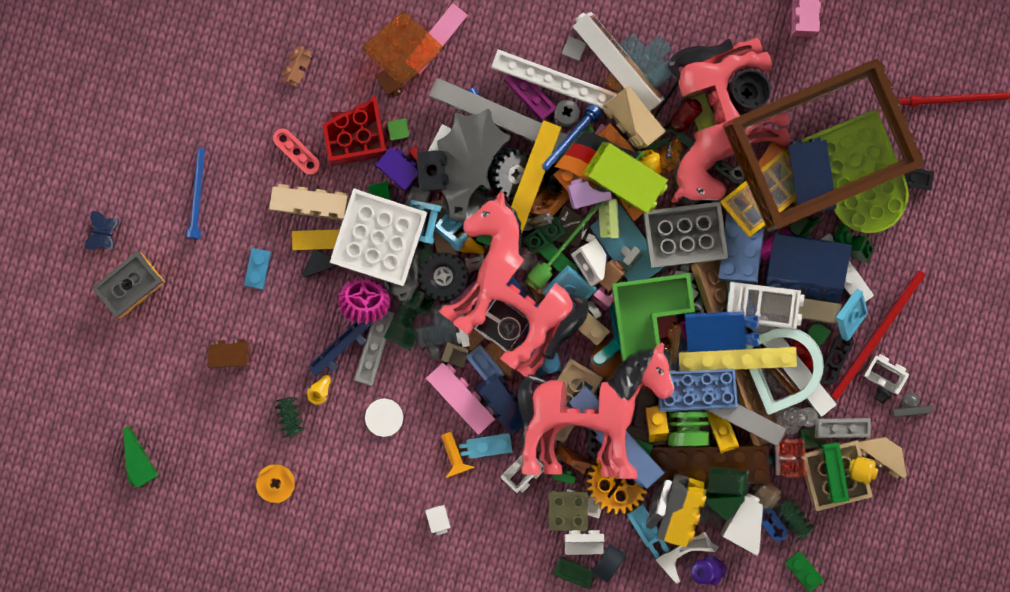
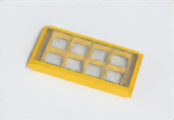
(741, 203)

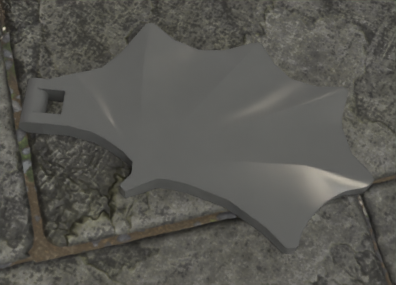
(469, 154)

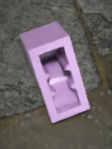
(582, 194)

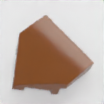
(548, 202)
(572, 458)

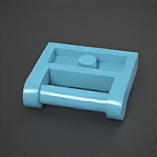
(432, 219)
(448, 228)

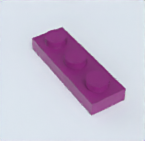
(531, 96)

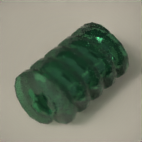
(289, 416)
(794, 518)

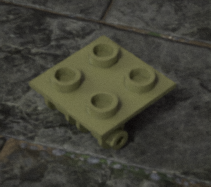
(568, 511)

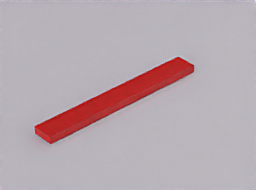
(877, 335)

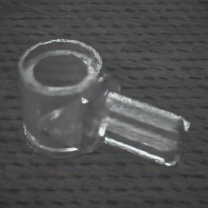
(529, 260)

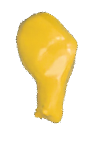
(471, 246)
(319, 390)

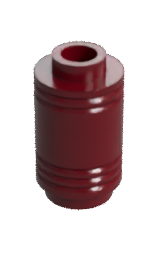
(686, 115)

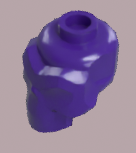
(708, 570)

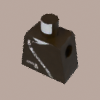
(571, 221)

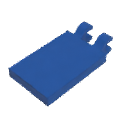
(720, 331)

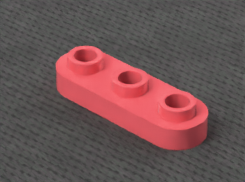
(290, 145)

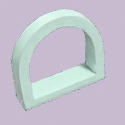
(773, 406)

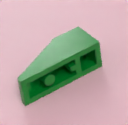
(137, 462)

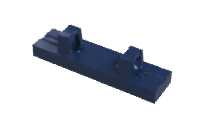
(326, 358)

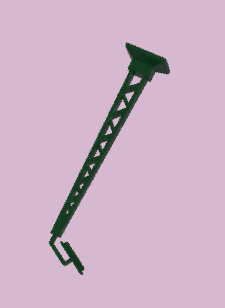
(800, 228)

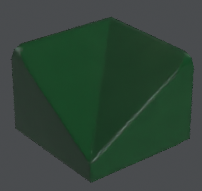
(809, 438)

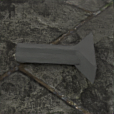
(538, 221)

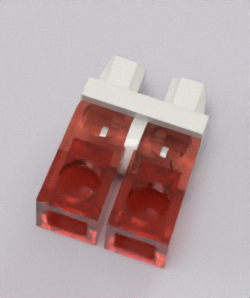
(785, 458)

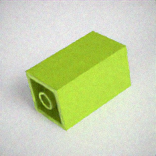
(625, 177)

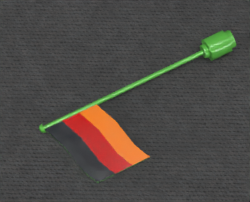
(575, 161)

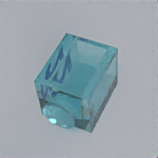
(658, 73)

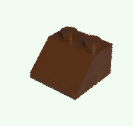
(229, 355)

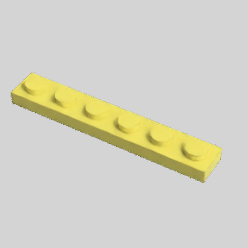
(738, 359)

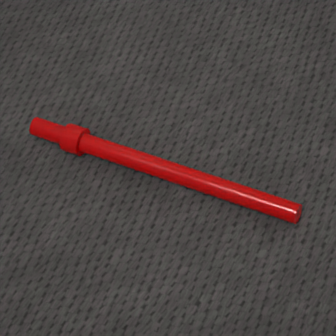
(915, 100)

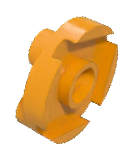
(273, 494)

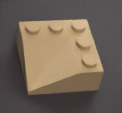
(633, 118)
(817, 478)

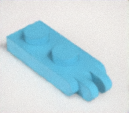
(487, 446)

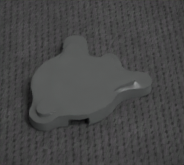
(412, 282)

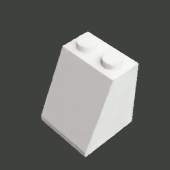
(745, 525)

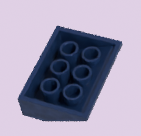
(809, 266)

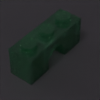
(400, 328)

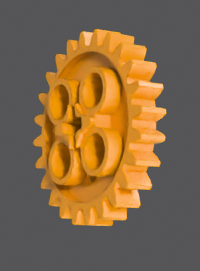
(631, 493)

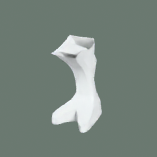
(668, 560)

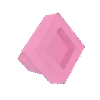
(601, 299)

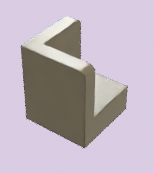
(455, 354)

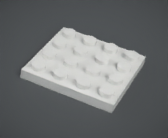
(378, 237)

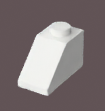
(591, 261)

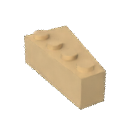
(309, 203)

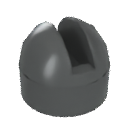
(434, 353)

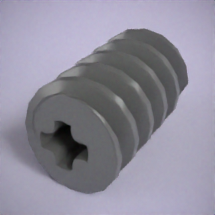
(569, 107)

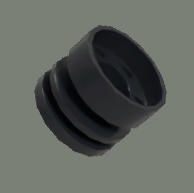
(753, 86)

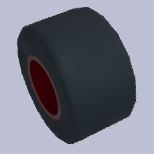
(608, 563)

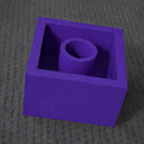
(398, 169)

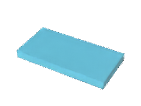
(630, 237)

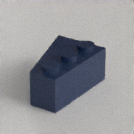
(501, 402)

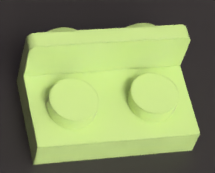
(609, 219)

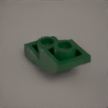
(544, 235)

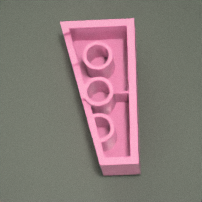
(805, 18)

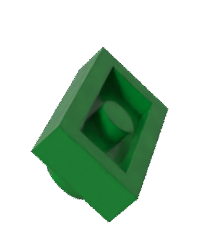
(804, 571)

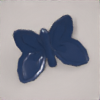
(104, 228)

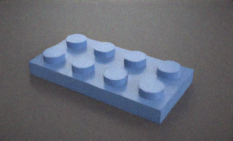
(743, 254)

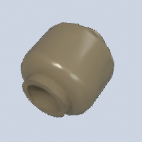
(768, 494)

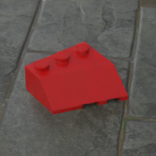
(355, 135)

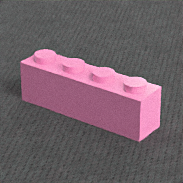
(460, 398)

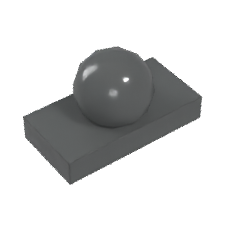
(910, 404)

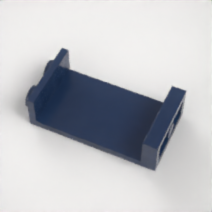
(810, 170)

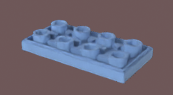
(701, 391)

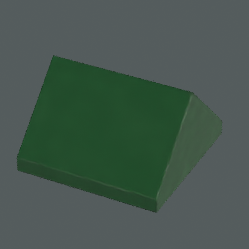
(724, 504)

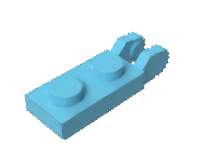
(638, 518)

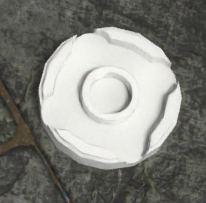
(384, 417)

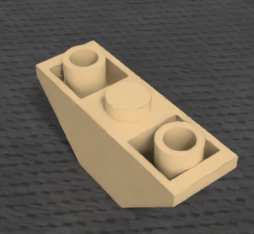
(885, 454)

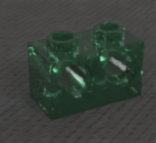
(728, 481)

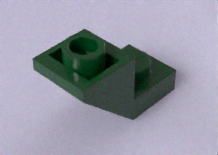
(861, 246)

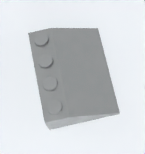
(685, 235)

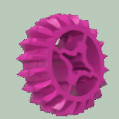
(364, 301)

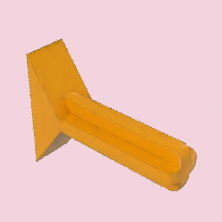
(454, 455)

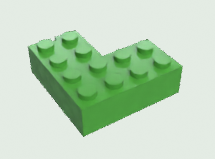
(642, 301)

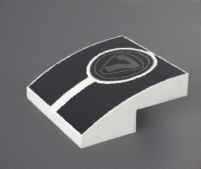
(502, 325)

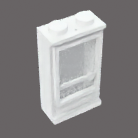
(773, 305)

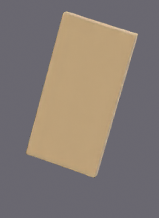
(572, 376)

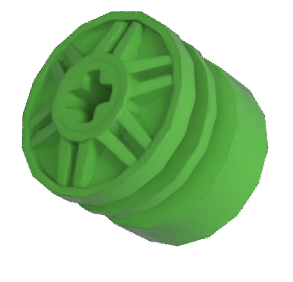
(688, 429)

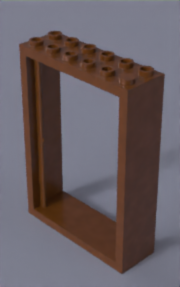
(754, 176)

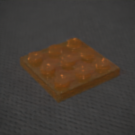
(402, 48)

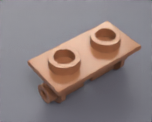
(298, 59)

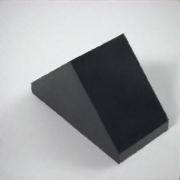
(317, 263)

